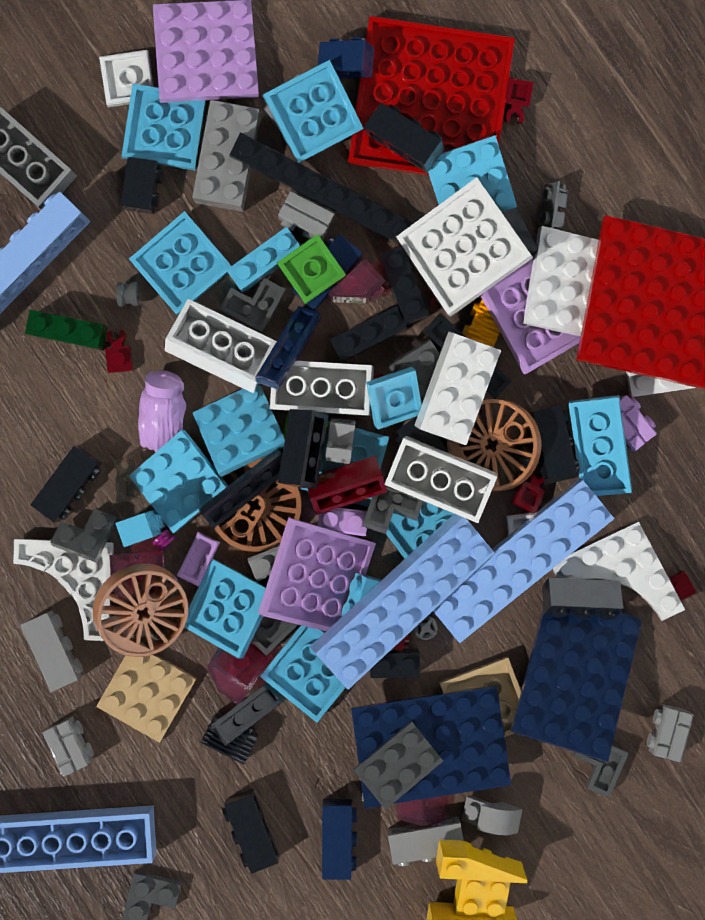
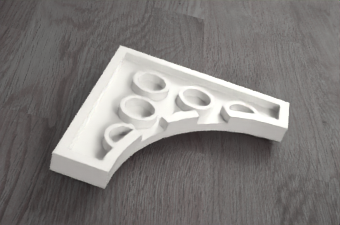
(627, 559)
(75, 573)

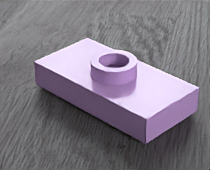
(198, 558)

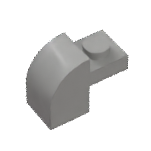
(340, 440)
(492, 817)

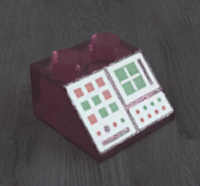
(359, 286)

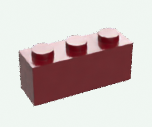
(347, 485)

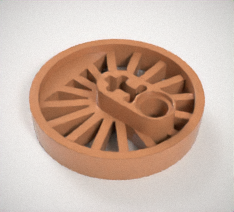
(505, 445)
(254, 517)
(140, 610)

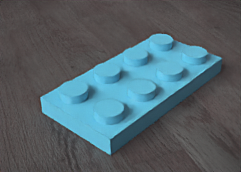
(601, 444)

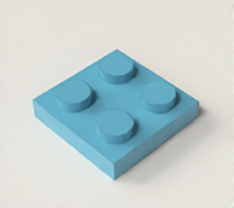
(394, 397)

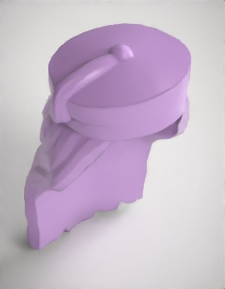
(160, 409)

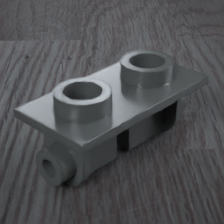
(553, 197)

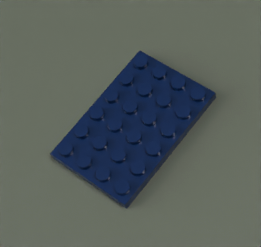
(577, 682)
(460, 727)

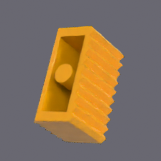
(482, 327)

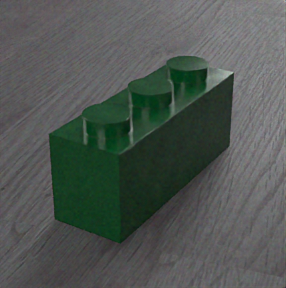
(66, 330)

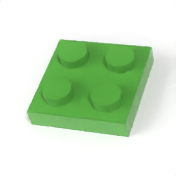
(311, 269)

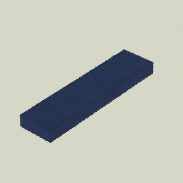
(288, 347)

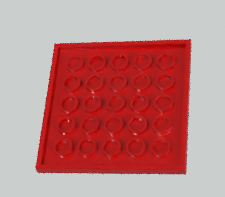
(440, 78)
(647, 303)

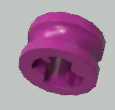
(163, 540)

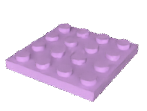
(205, 51)
(528, 344)
(313, 574)

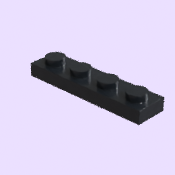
(438, 331)
(242, 489)

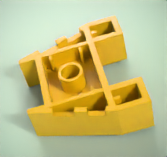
(480, 884)

